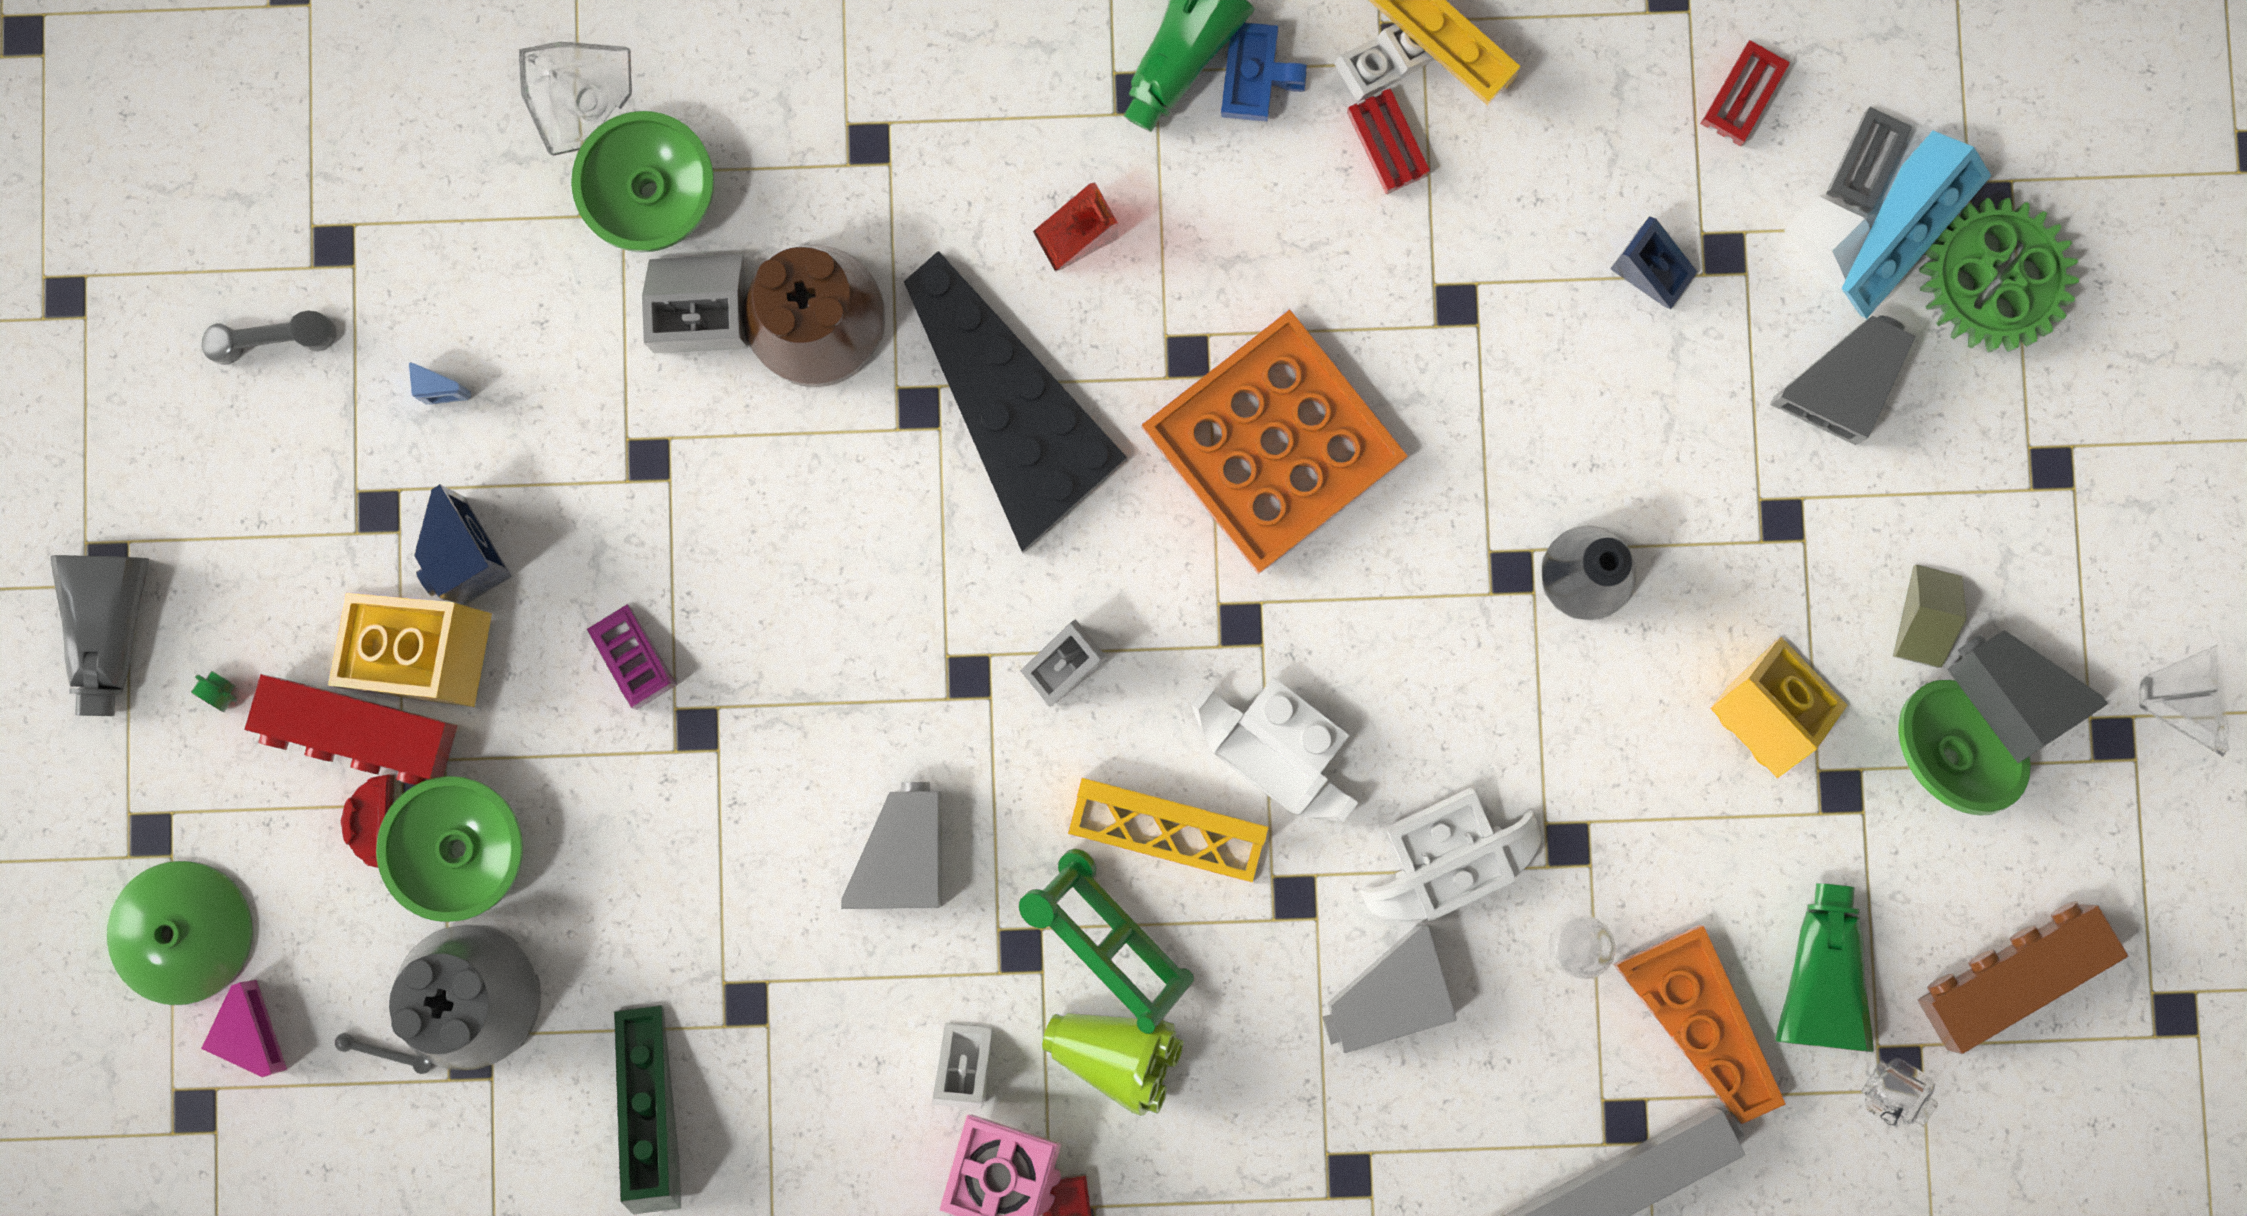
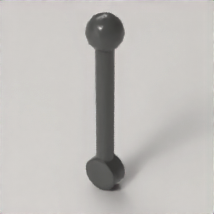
(345, 1042)

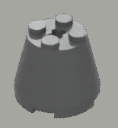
(487, 1002)

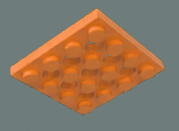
(1315, 380)

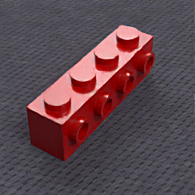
(350, 728)

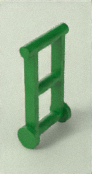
(1041, 910)

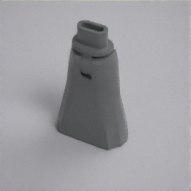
(98, 618)

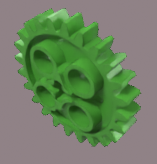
(2033, 301)

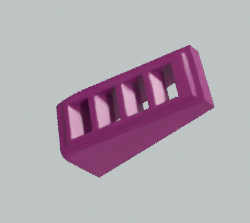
(653, 688)

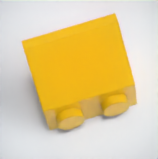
(1779, 708)

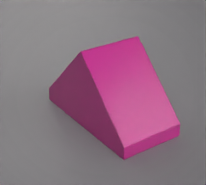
(245, 1032)

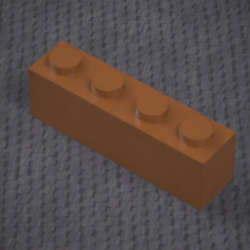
(2021, 977)

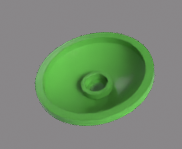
(623, 159)
(1958, 752)
(418, 855)
(208, 926)

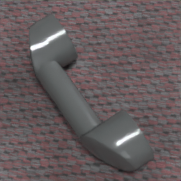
(306, 328)

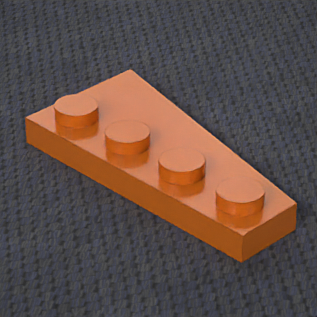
(1700, 1012)

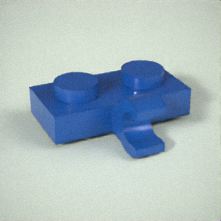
(1253, 72)

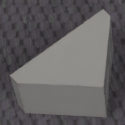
(1063, 663)

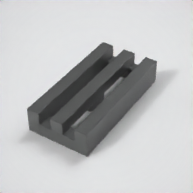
(1851, 194)

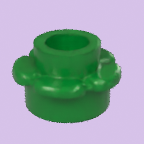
(214, 690)

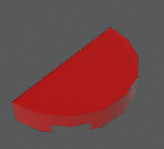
(364, 815)

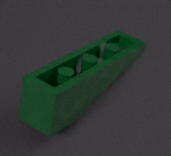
(645, 1113)

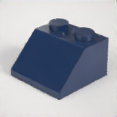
(456, 551)

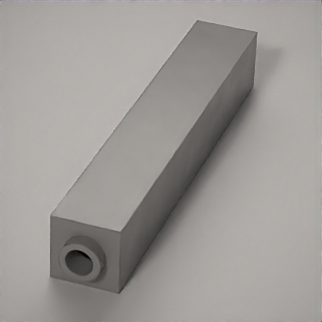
(1647, 1170)

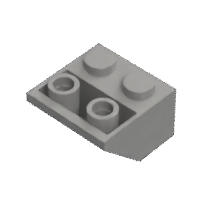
(694, 304)

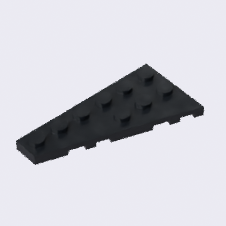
(1024, 424)

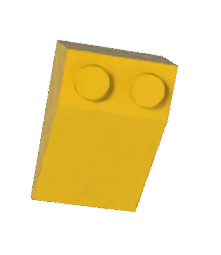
(410, 648)

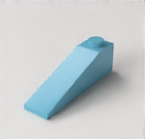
(1918, 208)

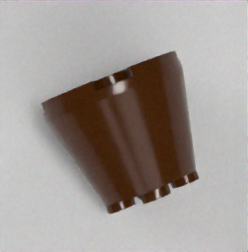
(829, 336)

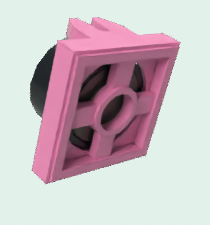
(1002, 1175)

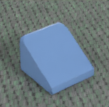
(434, 388)

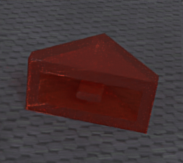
(1077, 228)

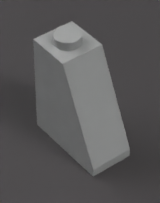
(902, 854)
(1392, 997)

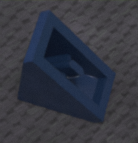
(1655, 264)

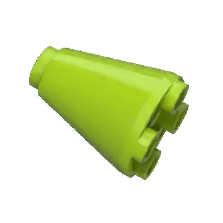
(1116, 1056)

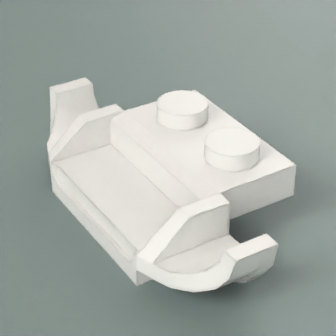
(1278, 748)
(1451, 859)

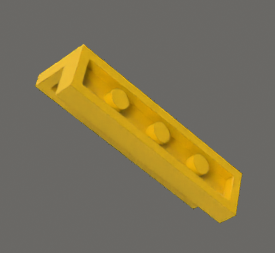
(1454, 44)
(1173, 812)

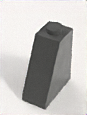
(1850, 381)
(2022, 693)

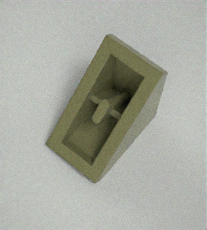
(1931, 616)

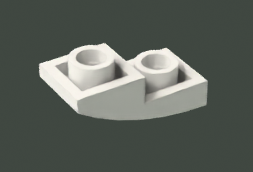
(1381, 62)

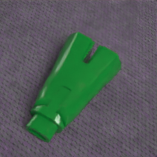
(1179, 52)
(1828, 980)

